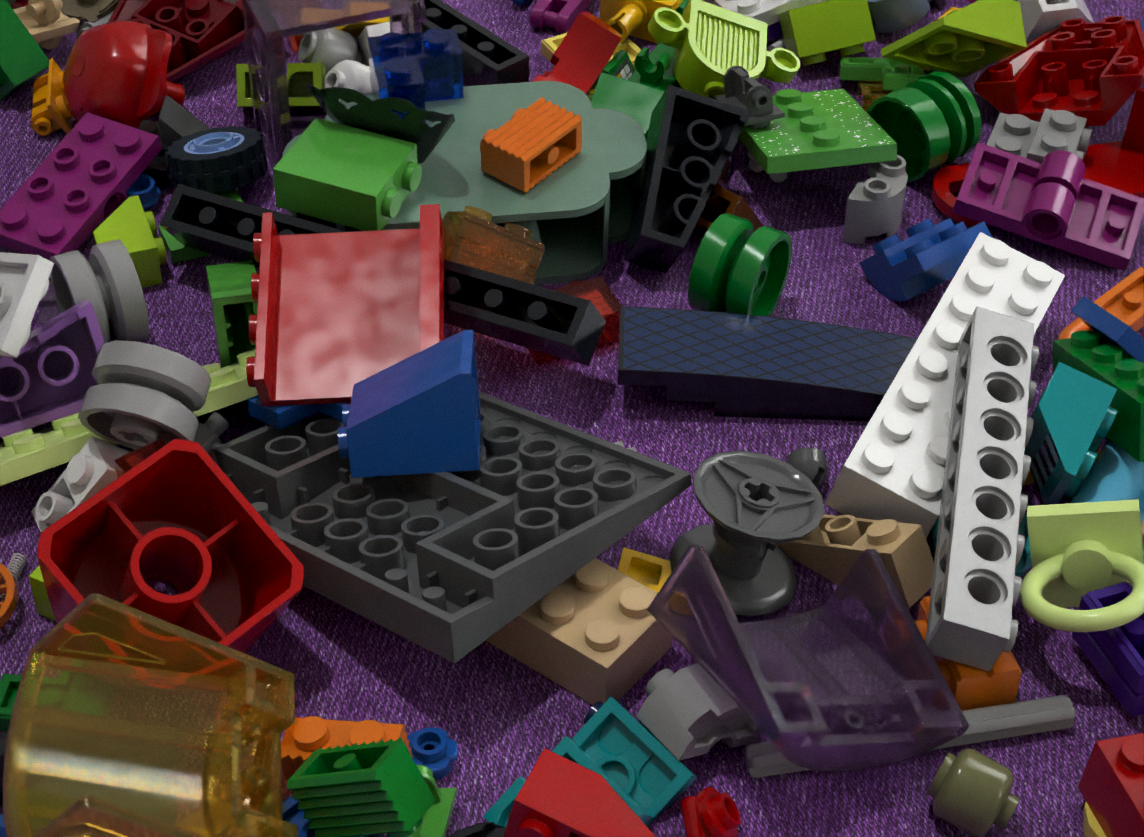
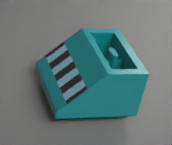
(1067, 431)

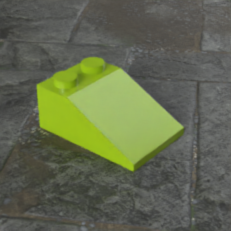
(964, 39)

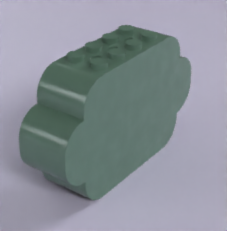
(569, 212)

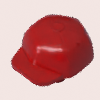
(120, 73)

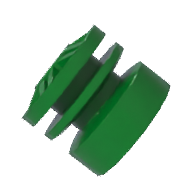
(929, 121)

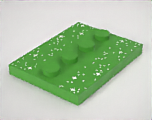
(818, 133)

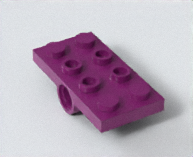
(76, 187)
(1051, 204)

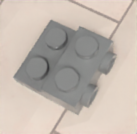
(1036, 139)

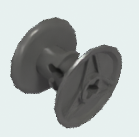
(753, 509)

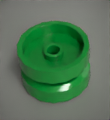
(739, 268)

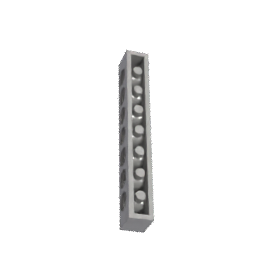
(982, 493)

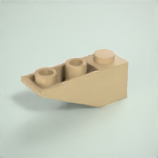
(843, 539)

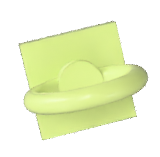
(1078, 552)

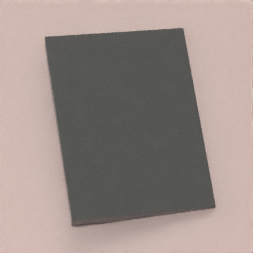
(449, 550)

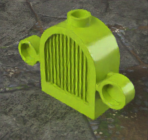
(714, 39)

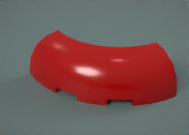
(582, 52)

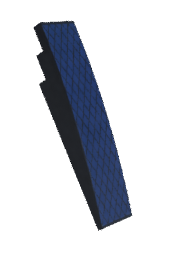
(759, 363)

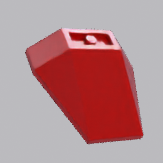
(1072, 69)

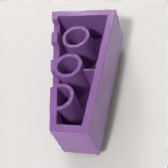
(50, 371)

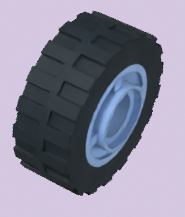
(218, 159)

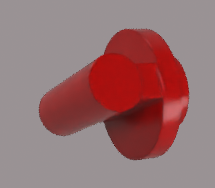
(710, 814)

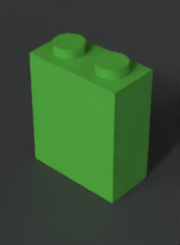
(346, 175)

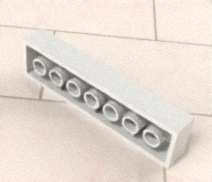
(903, 450)

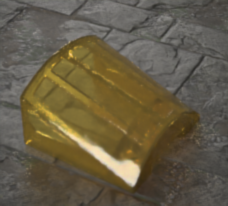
(144, 733)

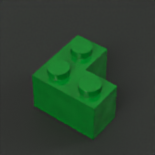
(19, 53)

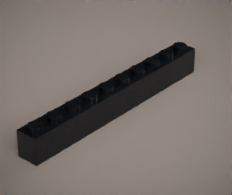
(472, 297)

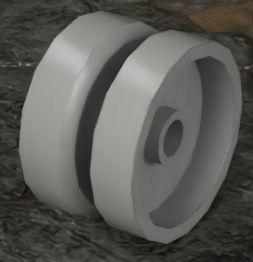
(108, 283)
(143, 395)

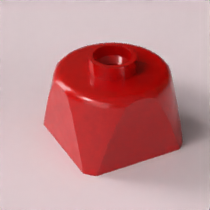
(178, 526)

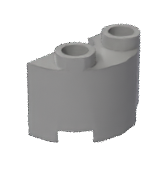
(877, 203)
(693, 713)

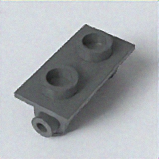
(749, 95)

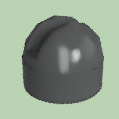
(811, 463)

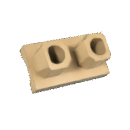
(46, 22)

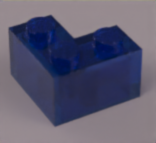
(416, 66)

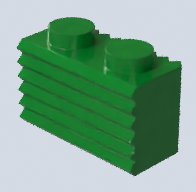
(361, 790)

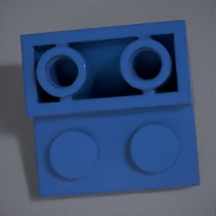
(922, 260)

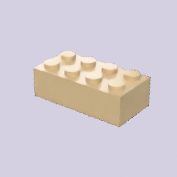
(589, 633)

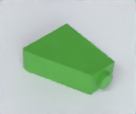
(231, 307)

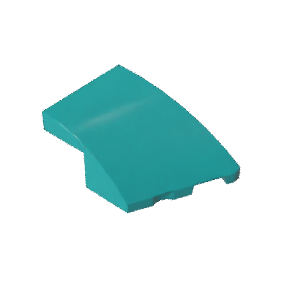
(625, 756)

